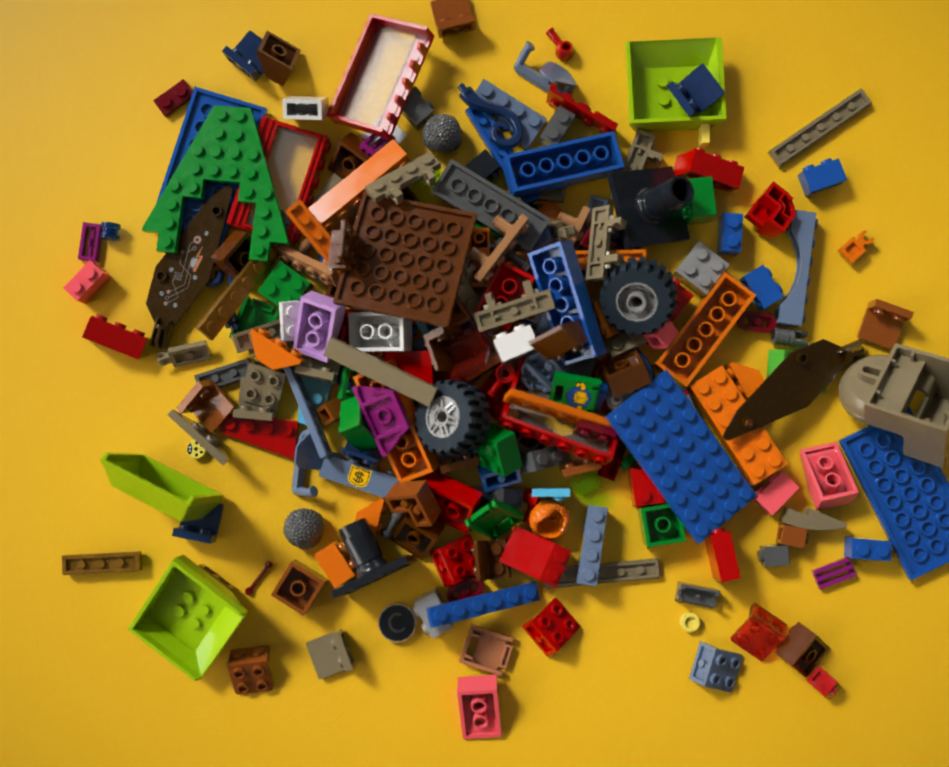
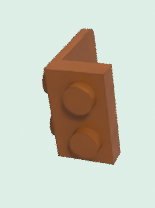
(250, 669)

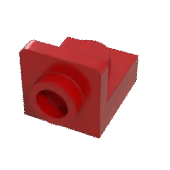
(823, 682)

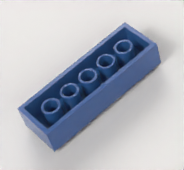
(562, 164)
(559, 270)

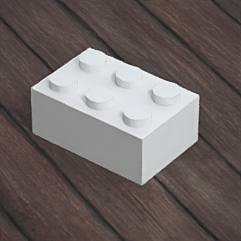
(379, 332)
(514, 345)

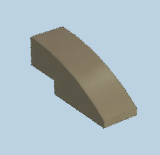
(810, 520)

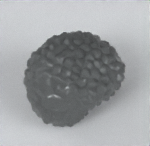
(442, 134)
(304, 528)

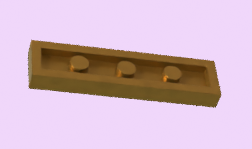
(102, 563)

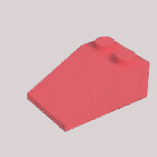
(828, 476)
(479, 706)

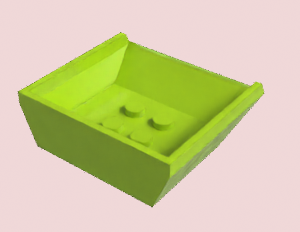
(654, 66)
(159, 486)
(188, 617)

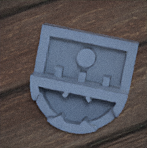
(539, 372)

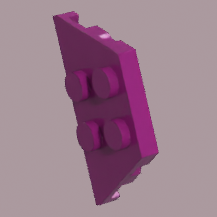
(383, 415)

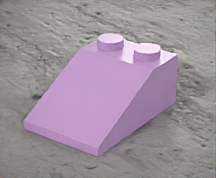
(316, 324)

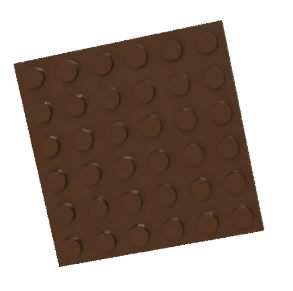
(407, 260)

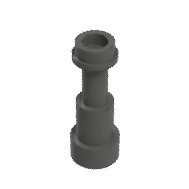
(511, 255)
(387, 532)

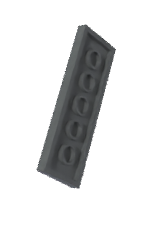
(477, 195)

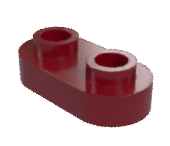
(755, 322)
(465, 589)

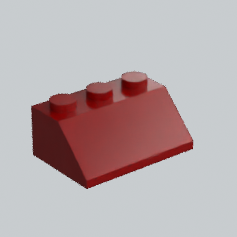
(506, 287)
(455, 500)

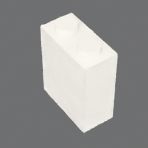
(305, 108)

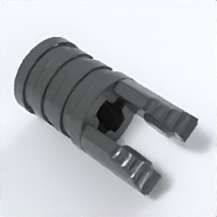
(787, 337)

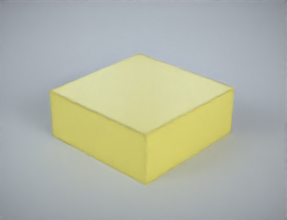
(703, 135)

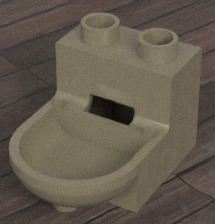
(881, 389)

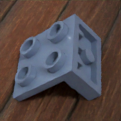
(715, 667)

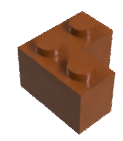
(415, 499)

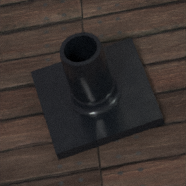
(651, 205)
(366, 557)

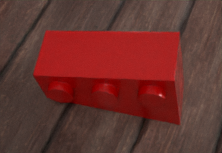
(696, 164)
(115, 336)
(642, 489)

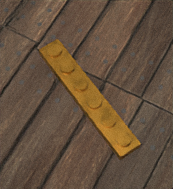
(234, 296)

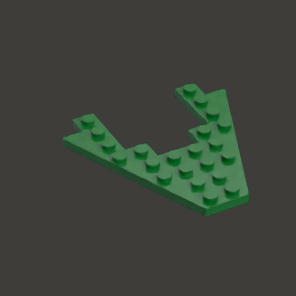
(222, 152)

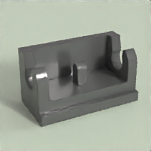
(696, 594)

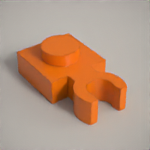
(854, 247)

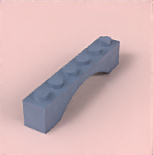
(800, 231)

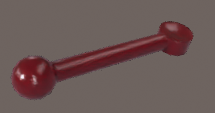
(249, 590)

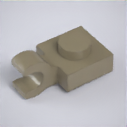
(559, 231)

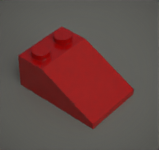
(535, 556)

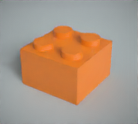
(336, 563)

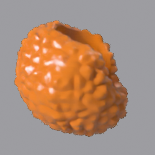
(549, 519)

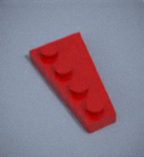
(581, 110)
(274, 435)

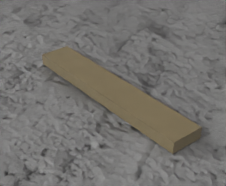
(819, 127)
(380, 371)
(614, 572)

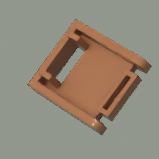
(490, 650)

